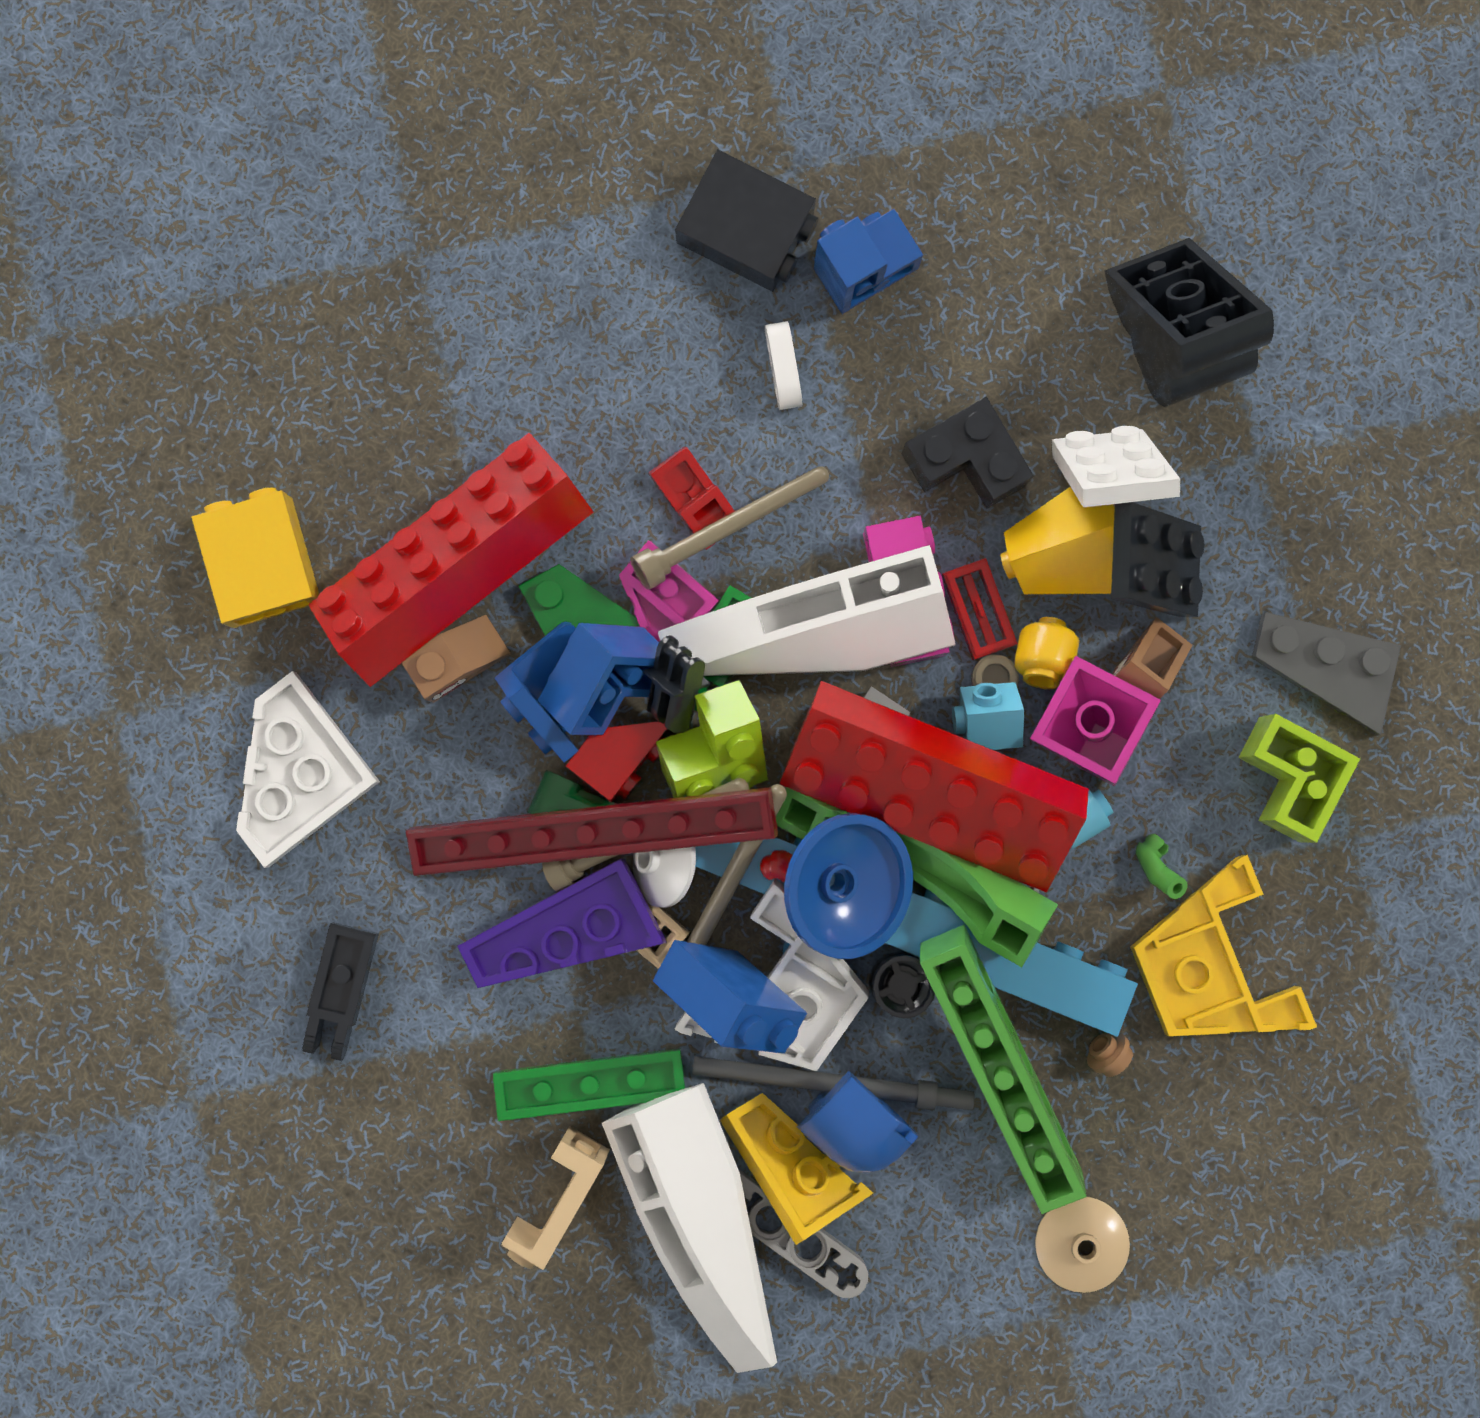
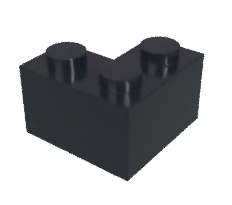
(973, 443)

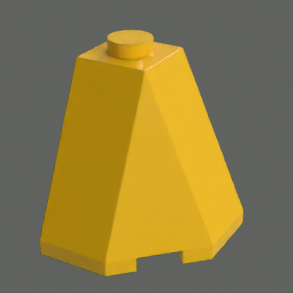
(1062, 548)

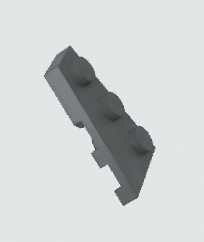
(1336, 666)

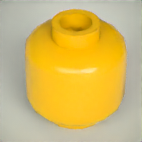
(1045, 652)

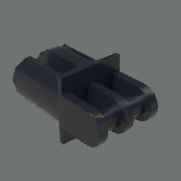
(674, 684)

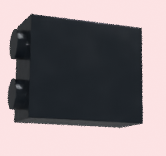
(747, 221)

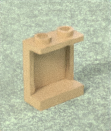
(535, 1246)

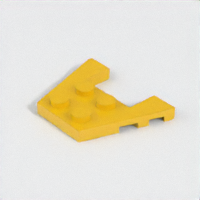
(1196, 972)

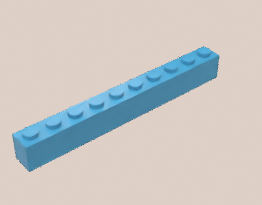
(1048, 977)

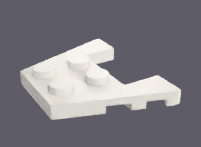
(814, 981)

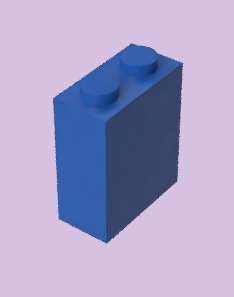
(729, 997)

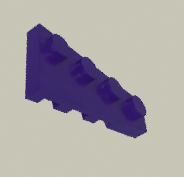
(575, 926)

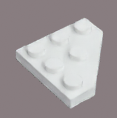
(295, 771)

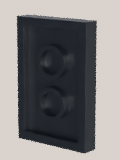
(1156, 560)

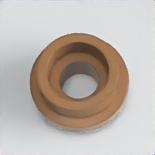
(1109, 1054)

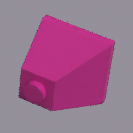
(1095, 720)

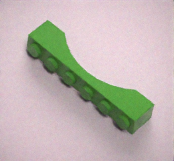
(993, 906)

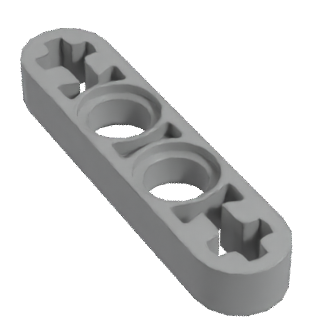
(782, 1243)

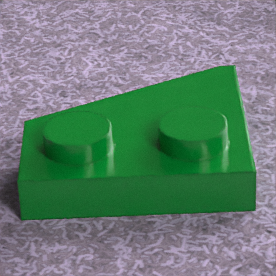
(564, 597)

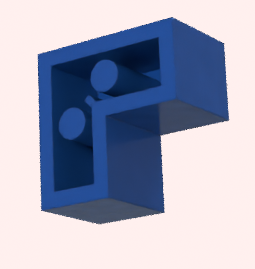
(864, 257)
(596, 674)

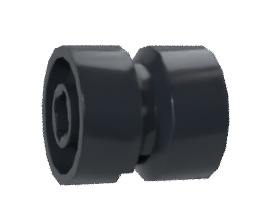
(900, 985)

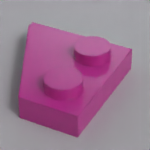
(669, 602)

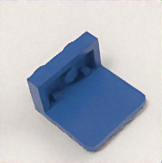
(524, 683)

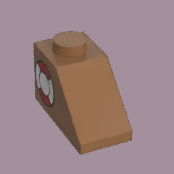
(455, 658)
(1154, 659)

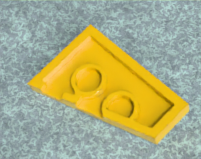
(792, 1172)

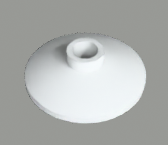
(664, 874)

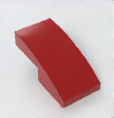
(690, 491)

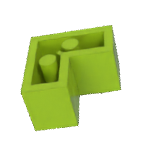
(720, 749)
(1309, 775)

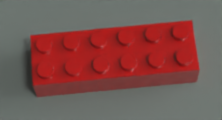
(449, 559)
(936, 787)

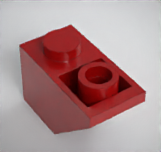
(613, 759)

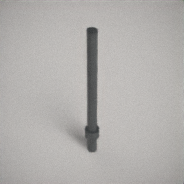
(924, 1093)

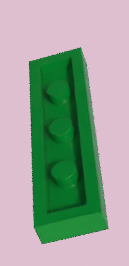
(587, 1084)

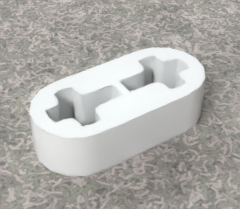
(783, 365)

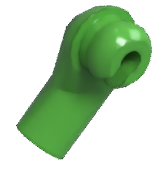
(1155, 870)

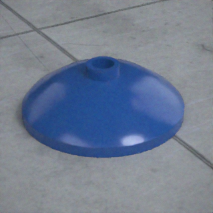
(868, 890)

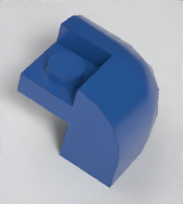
(856, 1127)

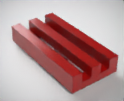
(963, 618)

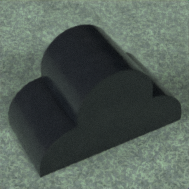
(1188, 320)

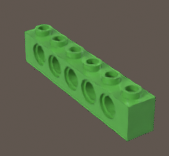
(1002, 1069)

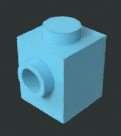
(990, 715)

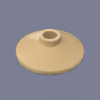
(1066, 1228)

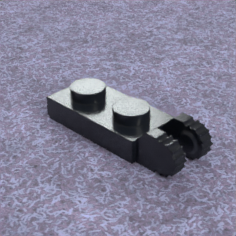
(339, 986)

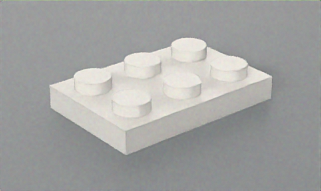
(1114, 467)

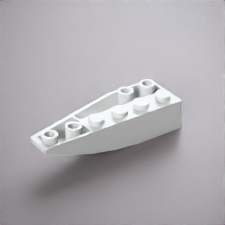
(827, 623)
(696, 1217)

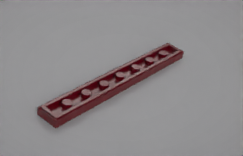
(593, 832)

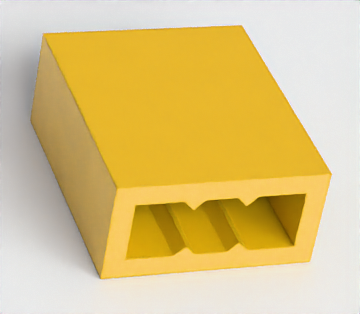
(255, 557)

